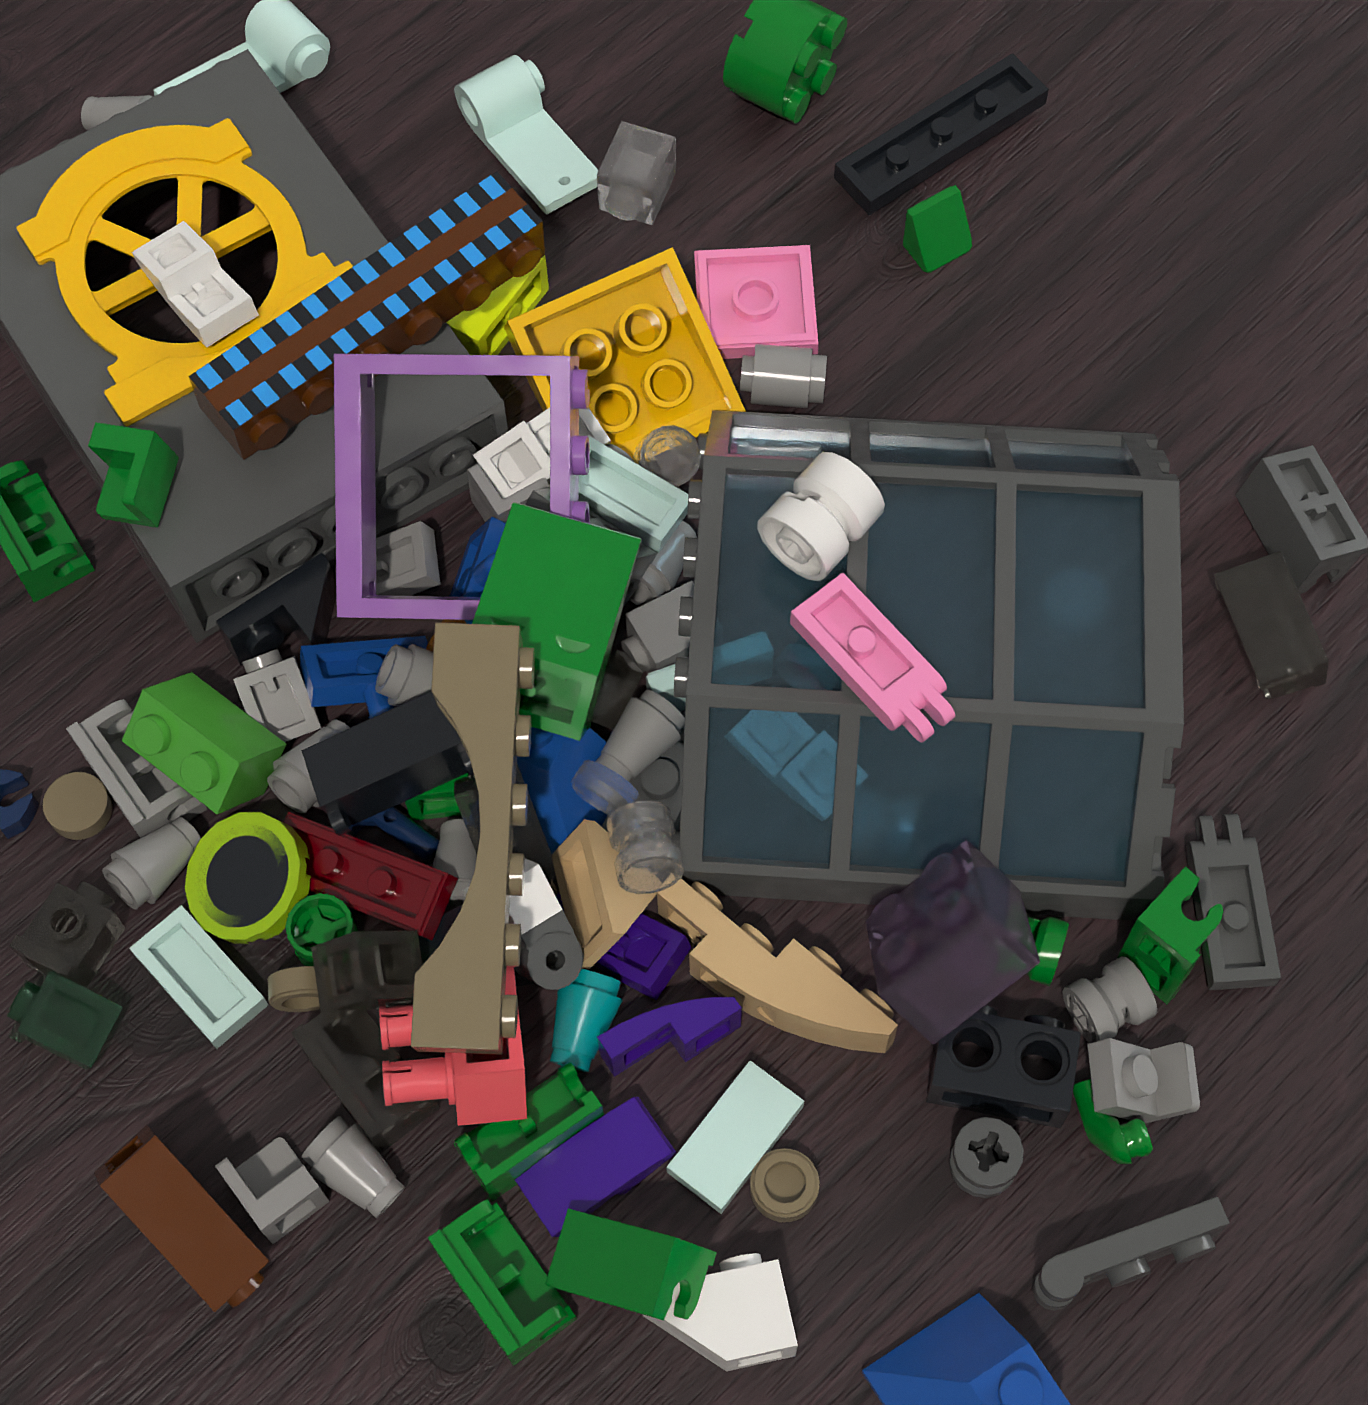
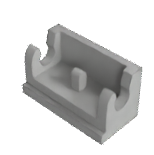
(138, 787)

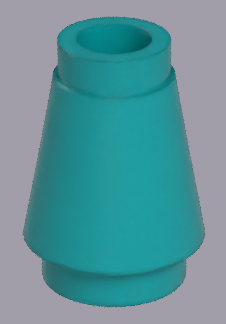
(581, 1015)

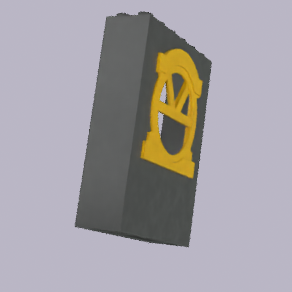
(226, 519)

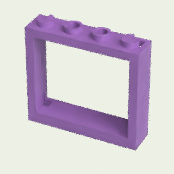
(356, 466)

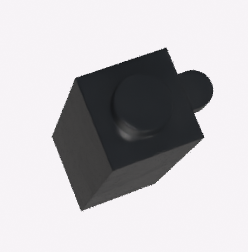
(385, 762)

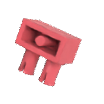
(480, 1085)

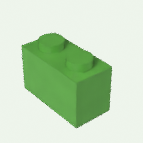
(203, 742)

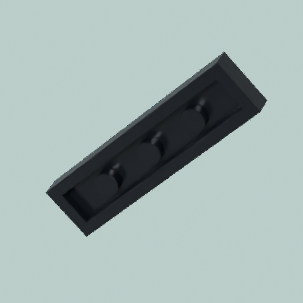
(940, 134)

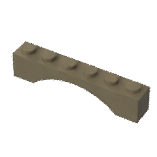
(463, 983)

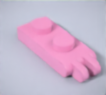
(873, 658)

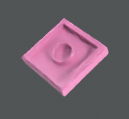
(757, 298)

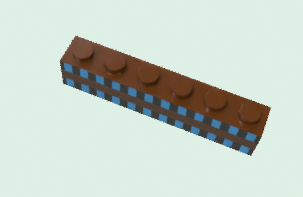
(373, 308)

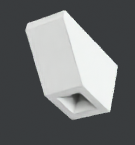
(739, 1315)

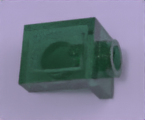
(63, 1018)

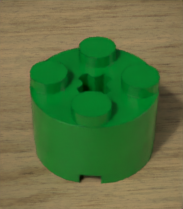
(784, 55)

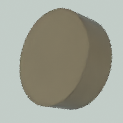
(77, 805)
(293, 990)
(784, 1185)

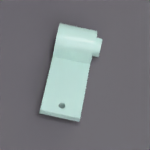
(280, 41)
(509, 118)

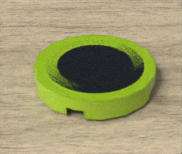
(247, 877)

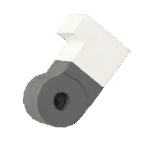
(548, 943)

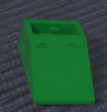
(567, 595)

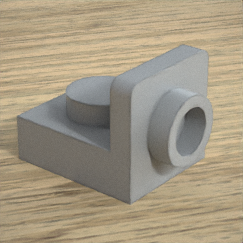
(277, 696)
(1143, 1082)

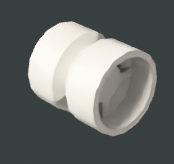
(829, 508)

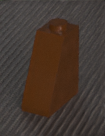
(182, 1220)

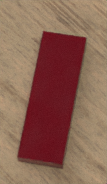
(374, 878)

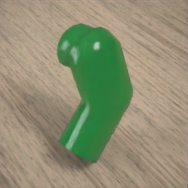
(1106, 1133)

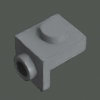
(406, 561)

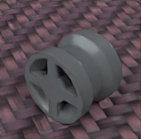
(980, 1171)

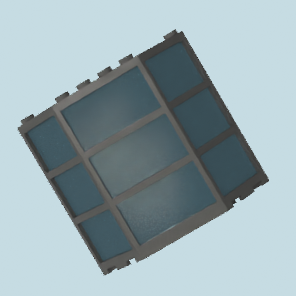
(1035, 588)

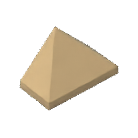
(591, 892)

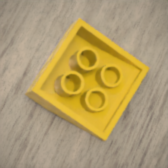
(642, 349)

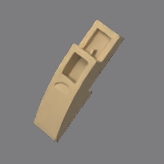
(792, 991)

